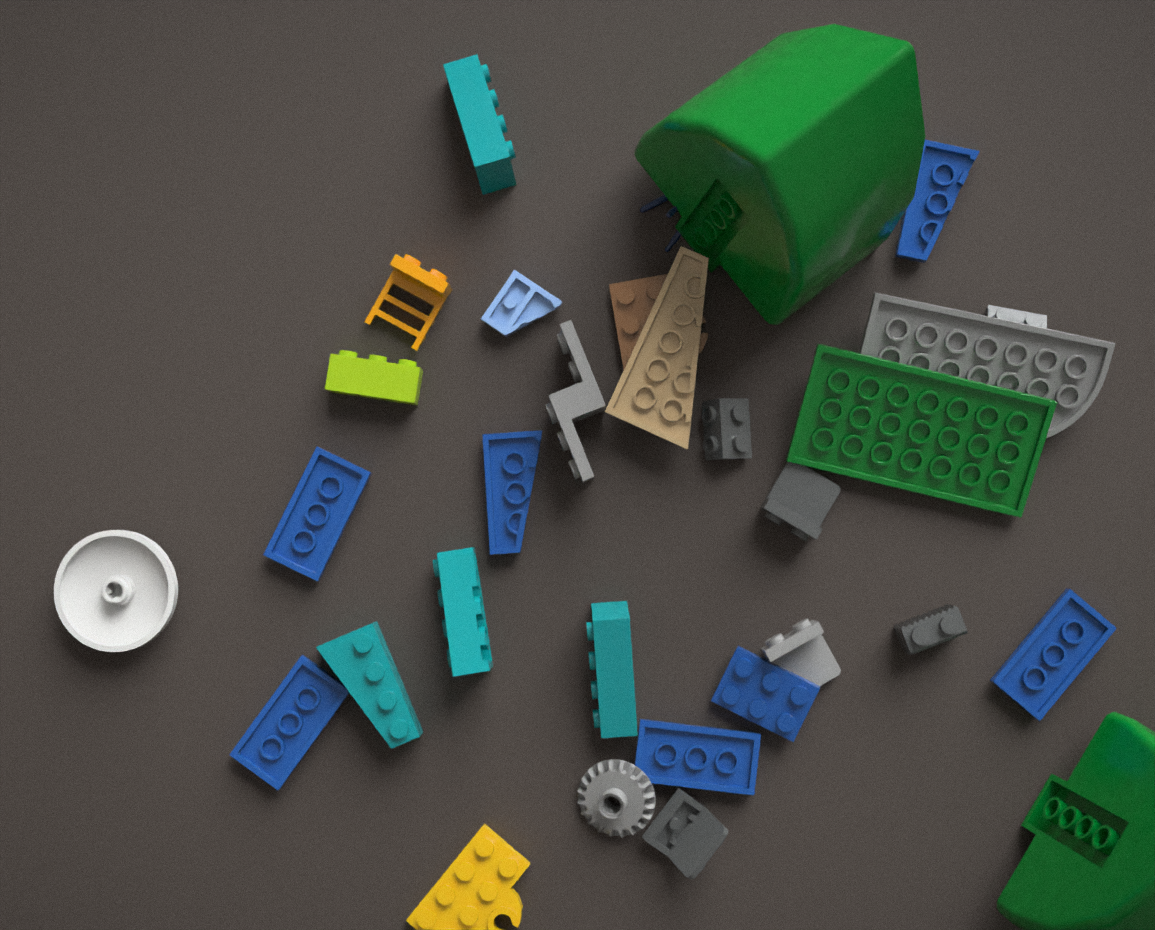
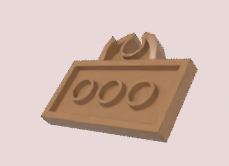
(631, 307)

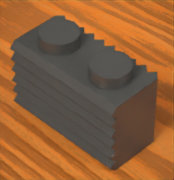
(930, 629)

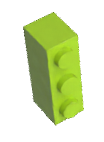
(374, 378)

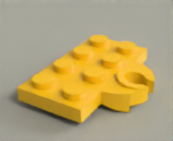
(474, 888)

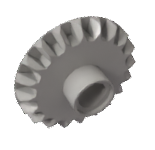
(623, 782)

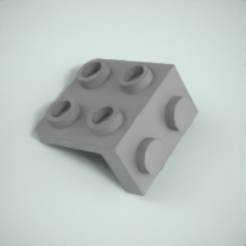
(803, 652)

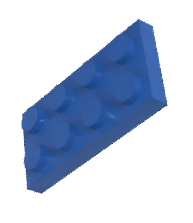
(317, 514)
(1053, 654)
(290, 722)
(698, 756)

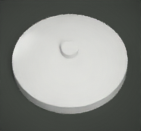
(115, 590)

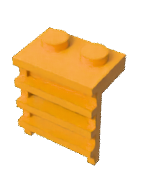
(425, 285)

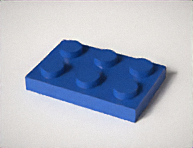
(765, 693)

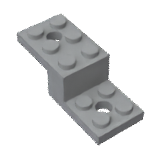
(575, 401)

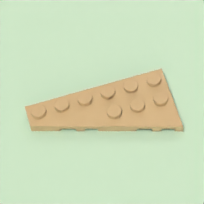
(662, 369)

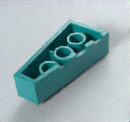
(481, 124)
(464, 612)
(613, 669)
(372, 679)

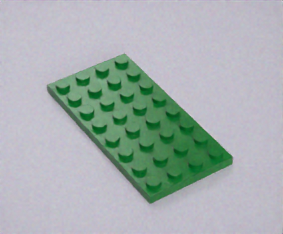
(920, 430)

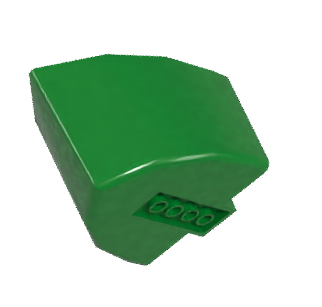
(794, 161)
(1092, 840)

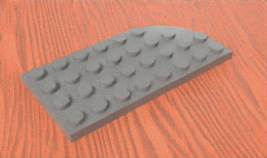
(991, 352)

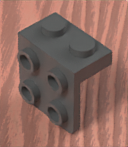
(800, 500)
(686, 833)

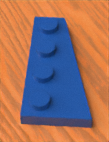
(938, 184)
(509, 480)

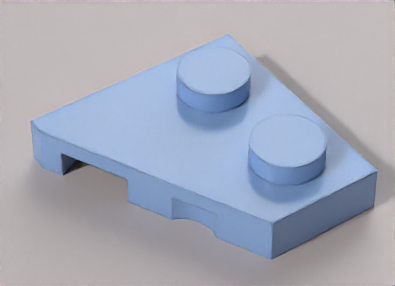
(519, 305)

